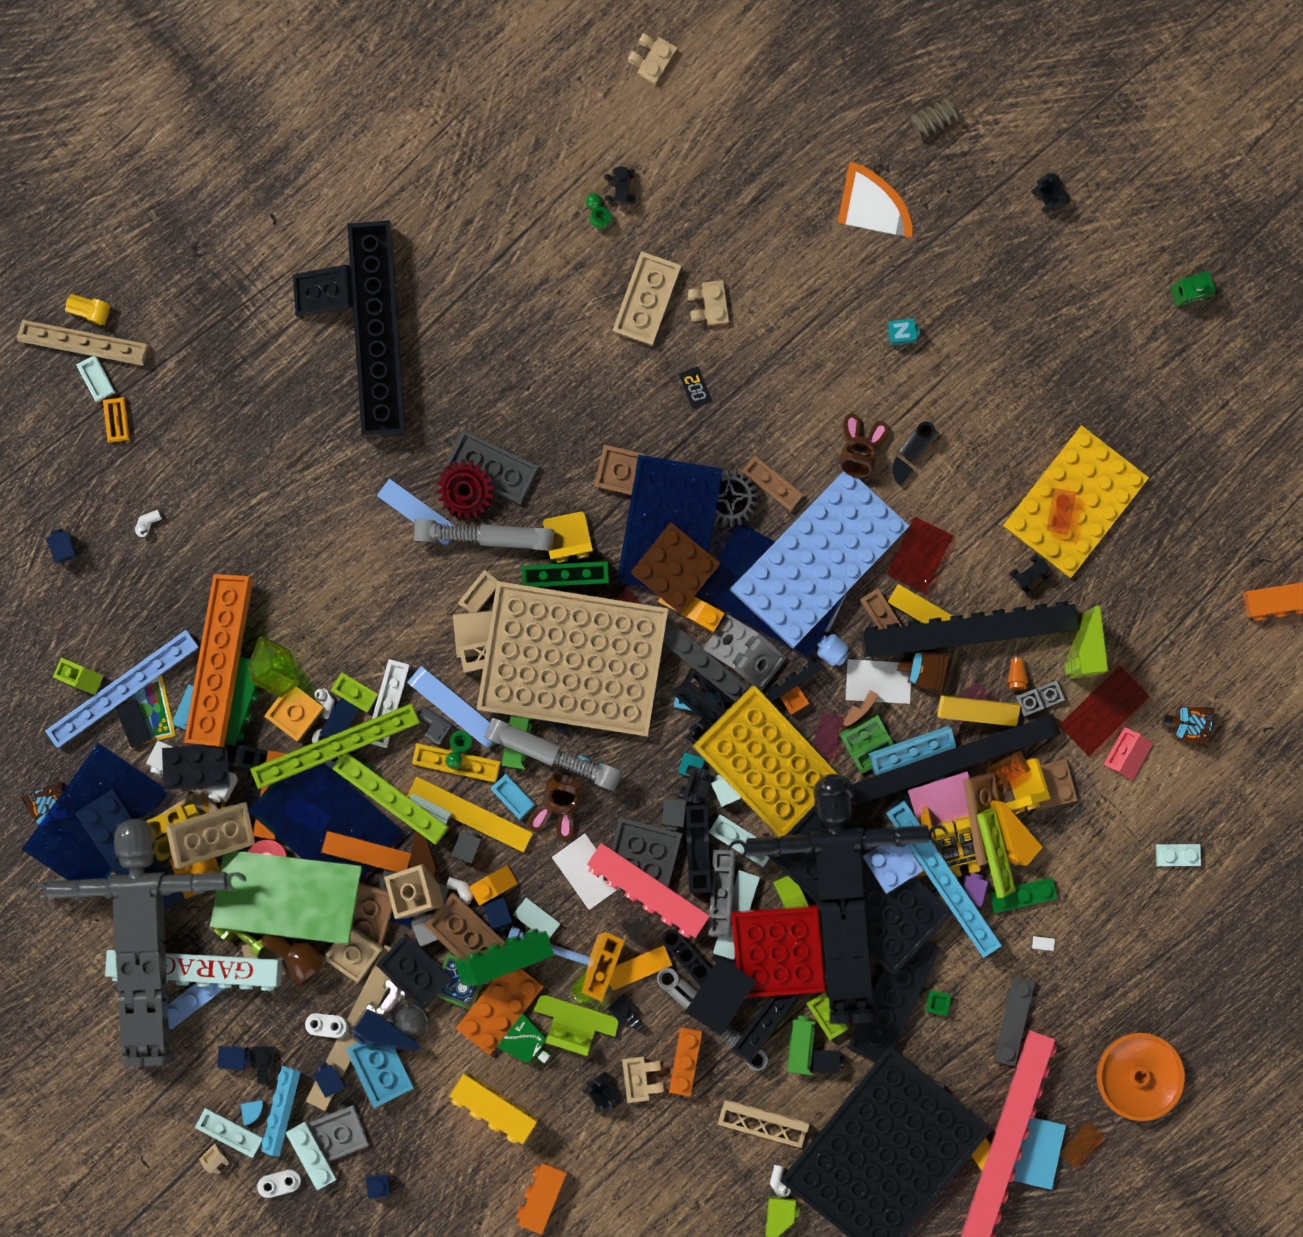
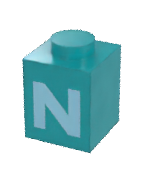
(902, 332)

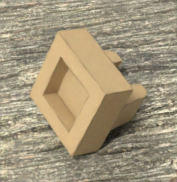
(212, 1159)

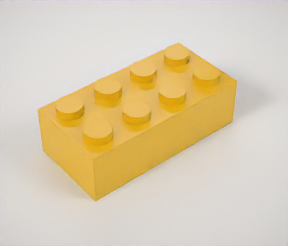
(493, 1107)

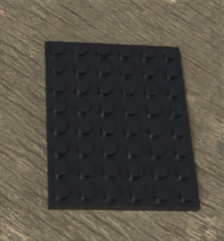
(886, 1151)

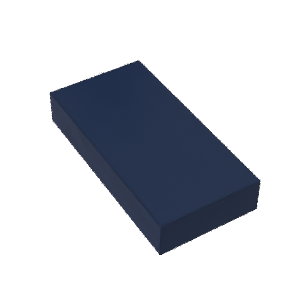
(339, 719)

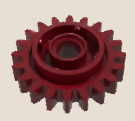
(456, 498)

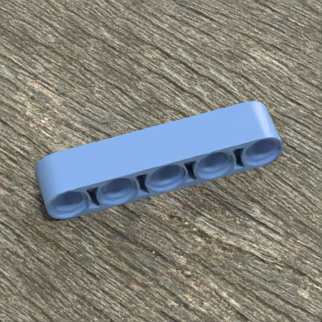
(451, 705)

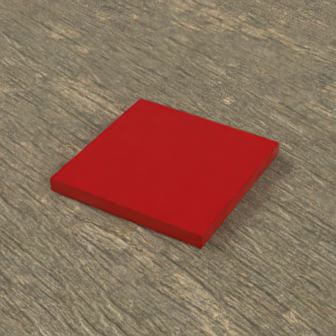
(780, 950)

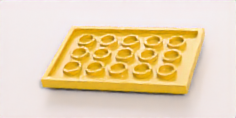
(1103, 490)
(764, 760)

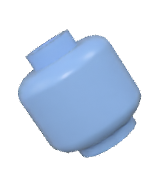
(832, 650)

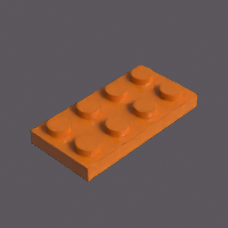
(498, 1009)

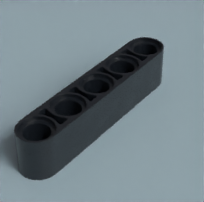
(689, 965)

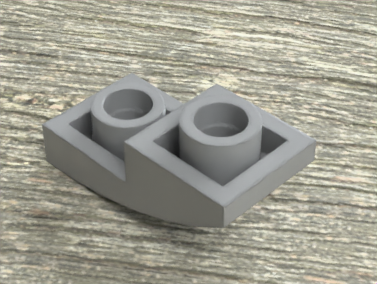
(1040, 698)

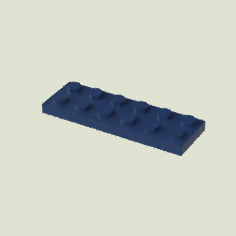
(101, 821)

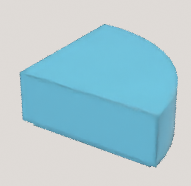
(251, 1111)

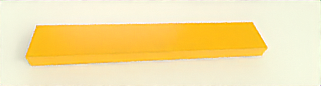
(473, 815)

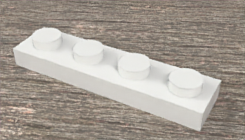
(390, 692)

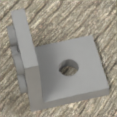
(745, 652)

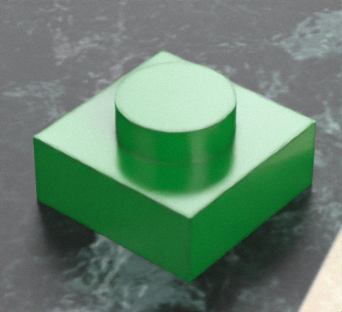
(938, 1002)

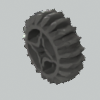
(739, 498)

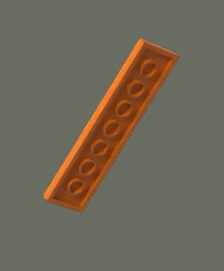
(218, 660)

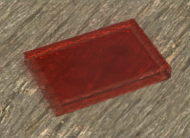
(919, 554)

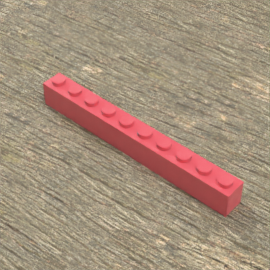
(1008, 1136)

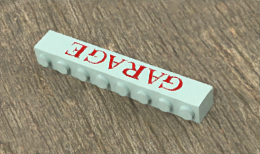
(215, 969)

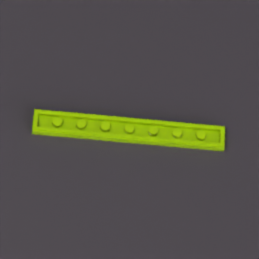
(334, 746)

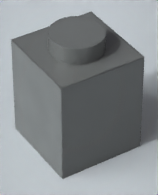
(673, 813)
(467, 846)

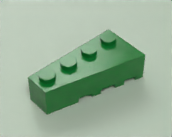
(504, 958)

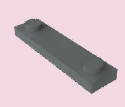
(722, 893)
(1014, 1021)

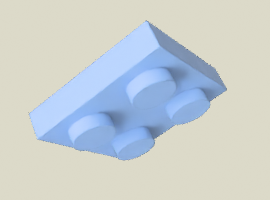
(892, 865)

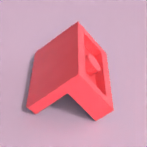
(1128, 753)

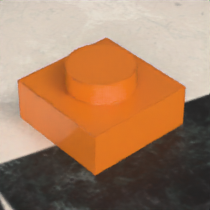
(794, 700)

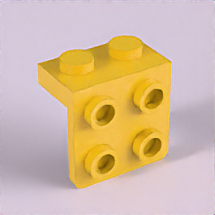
(570, 537)
(1029, 789)

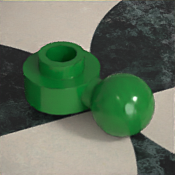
(600, 216)
(454, 759)

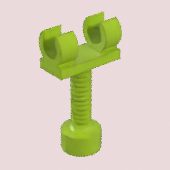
(257, 950)

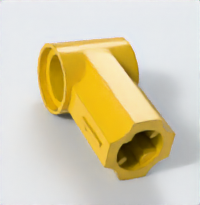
(94, 310)

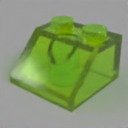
(273, 668)

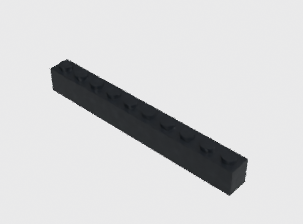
(969, 631)

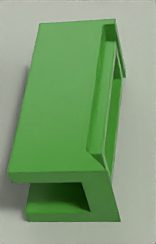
(511, 757)
(801, 1045)

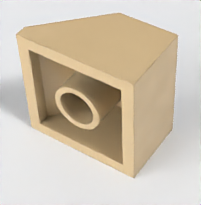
(413, 892)

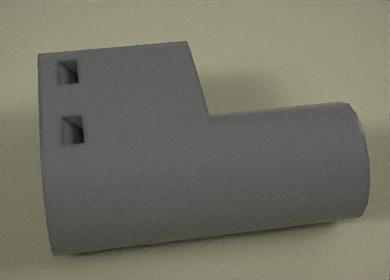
(439, 726)

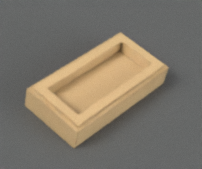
(479, 592)

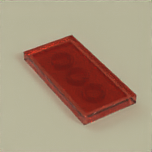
(1104, 711)

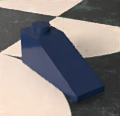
(377, 1032)

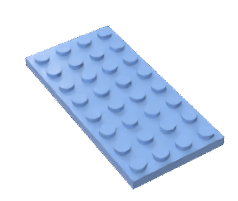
(819, 558)

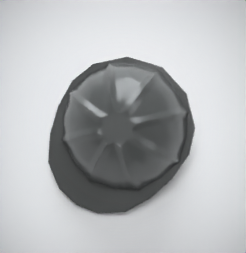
(411, 1021)

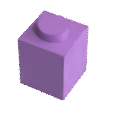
(975, 888)

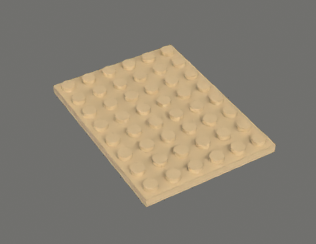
(572, 658)

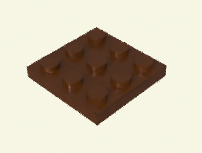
(675, 567)

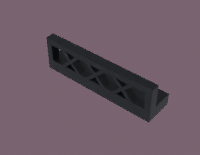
(698, 697)

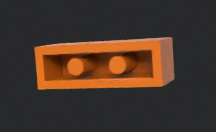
(1274, 601)
(685, 1061)
(541, 1197)

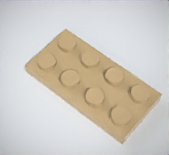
(646, 298)
(210, 835)

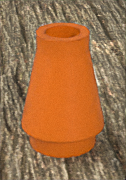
(1017, 675)

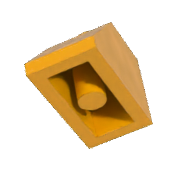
(493, 885)

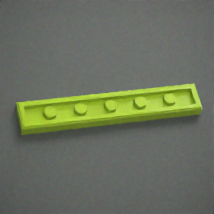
(390, 798)

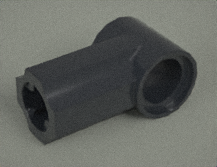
(916, 442)

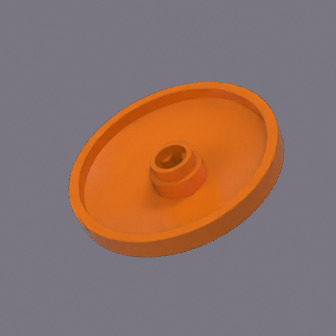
(1140, 1076)

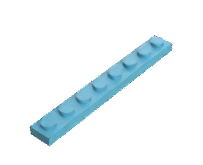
(947, 885)

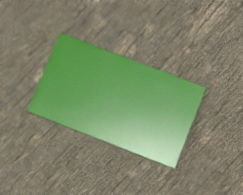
(288, 897)

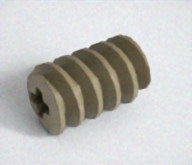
(934, 117)

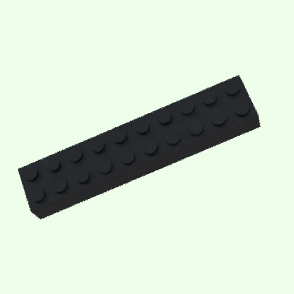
(376, 329)

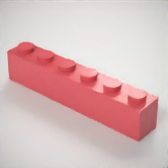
(648, 890)

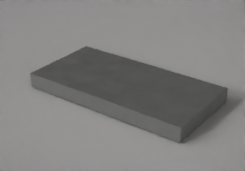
(509, 472)

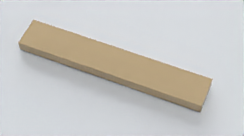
(82, 342)

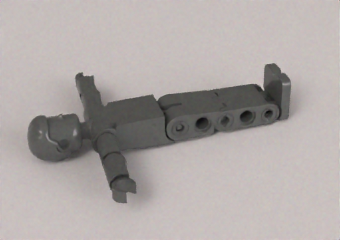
(138, 936)

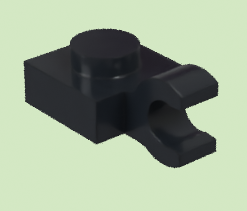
(624, 1010)
(263, 1059)

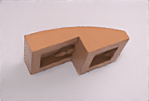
(856, 713)

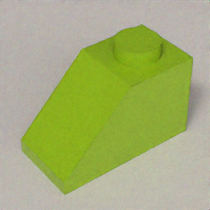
(78, 676)
(789, 893)
(780, 1215)

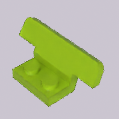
(573, 1024)

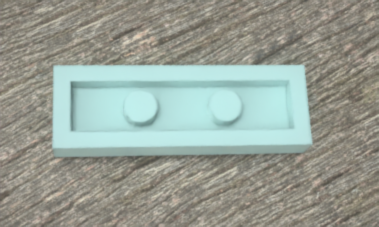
(728, 831)
(229, 1132)
(311, 1155)

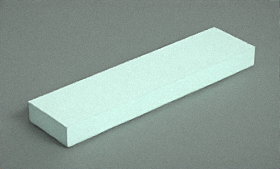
(743, 895)

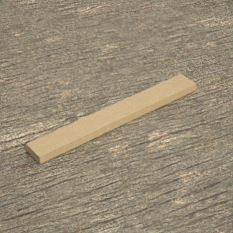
(371, 991)

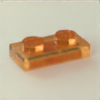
(1060, 511)
(1009, 768)
(1081, 1145)

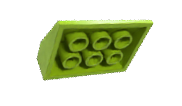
(1087, 650)

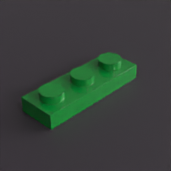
(1024, 895)

